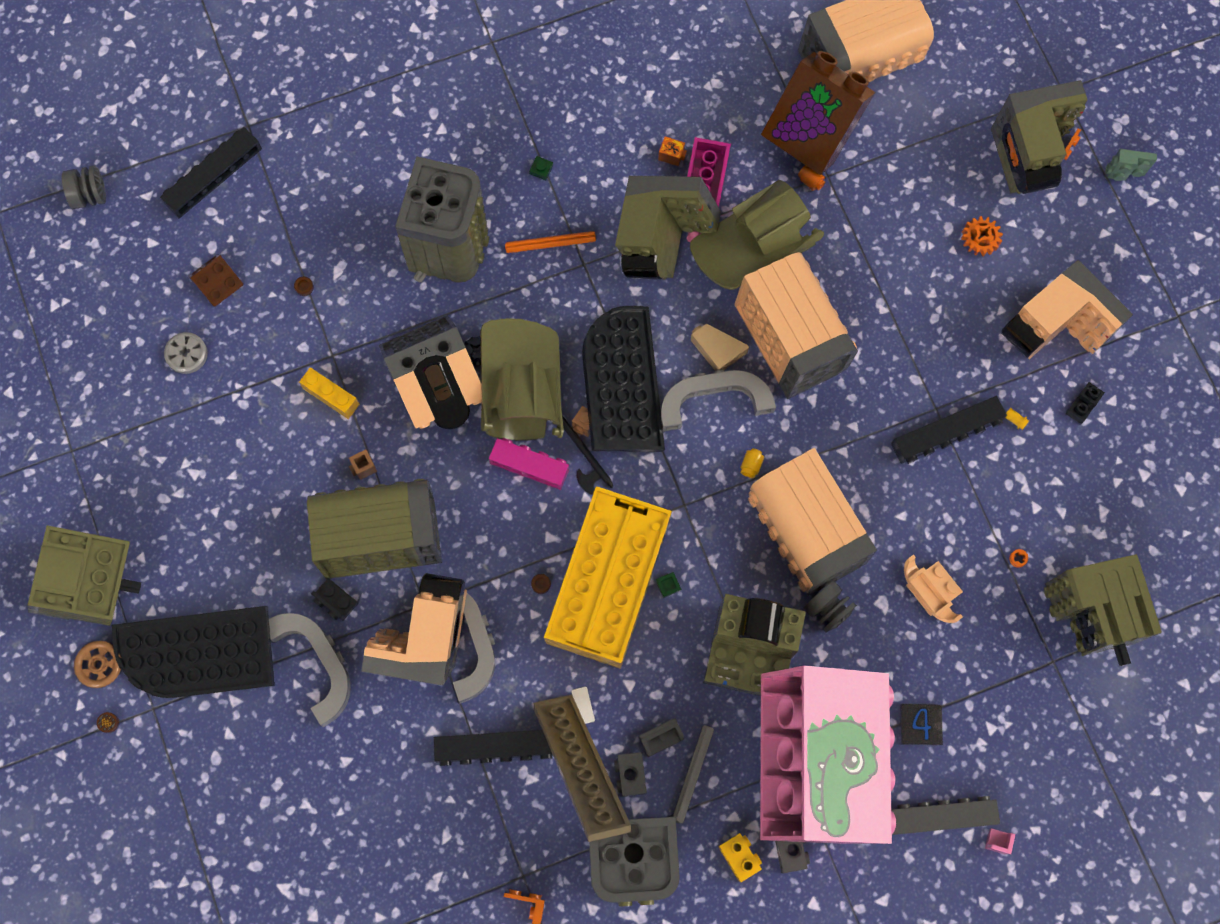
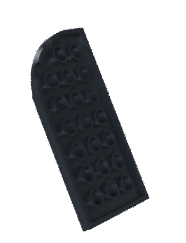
(622, 382)
(197, 652)

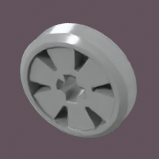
(176, 347)

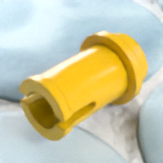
(1016, 418)

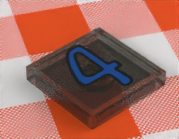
(921, 724)

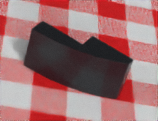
(1085, 403)

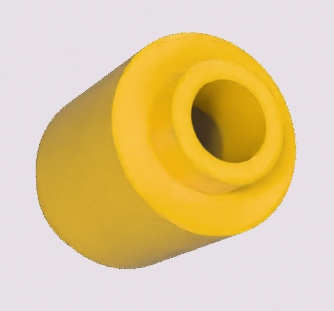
(752, 463)

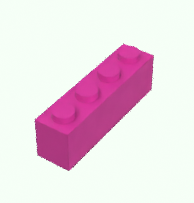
(529, 463)

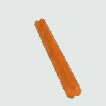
(548, 242)

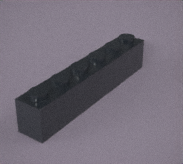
(211, 172)
(949, 429)
(491, 746)

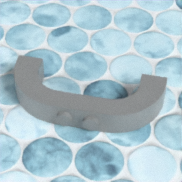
(715, 383)
(481, 677)
(339, 694)

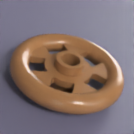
(84, 654)

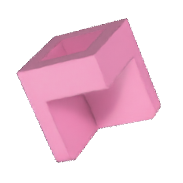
(1000, 841)

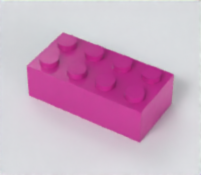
(709, 162)

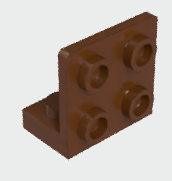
(216, 280)

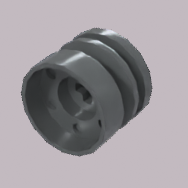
(83, 187)
(830, 607)

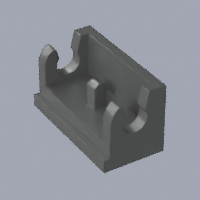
(661, 737)

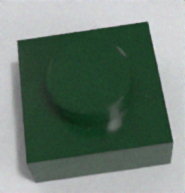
(541, 168)
(668, 585)

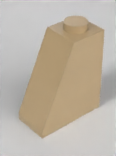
(718, 347)

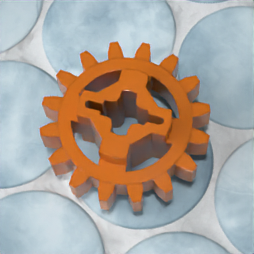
(986, 243)

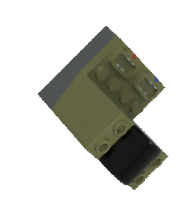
(1031, 133)
(653, 220)
(751, 640)

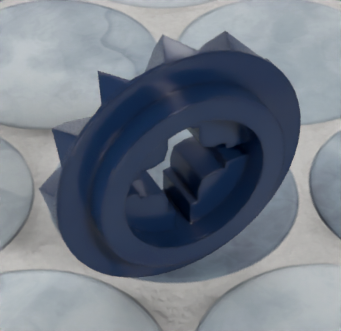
(473, 342)

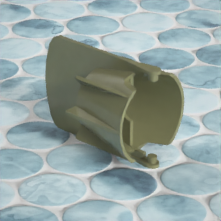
(754, 236)
(520, 379)

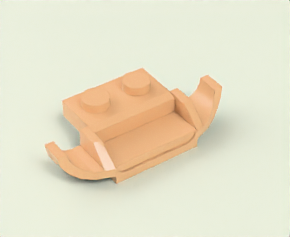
(933, 589)

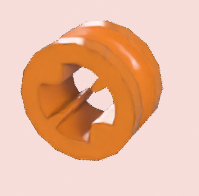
(1020, 552)

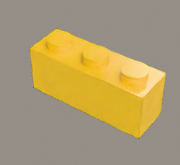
(329, 393)

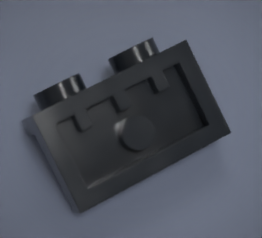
(335, 599)

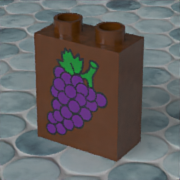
(818, 111)

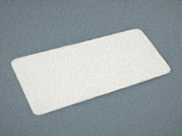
(583, 703)

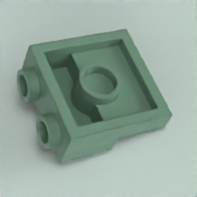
(1129, 163)

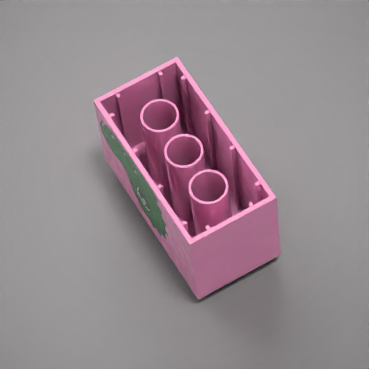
(826, 756)

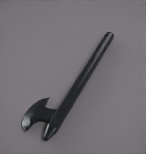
(587, 481)

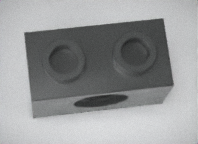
(635, 762)
(792, 863)

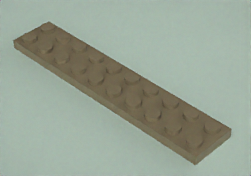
(582, 769)

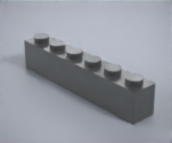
(946, 815)

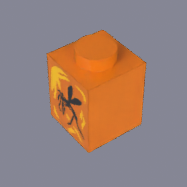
(672, 151)

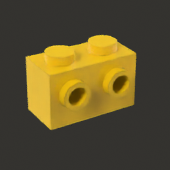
(740, 857)

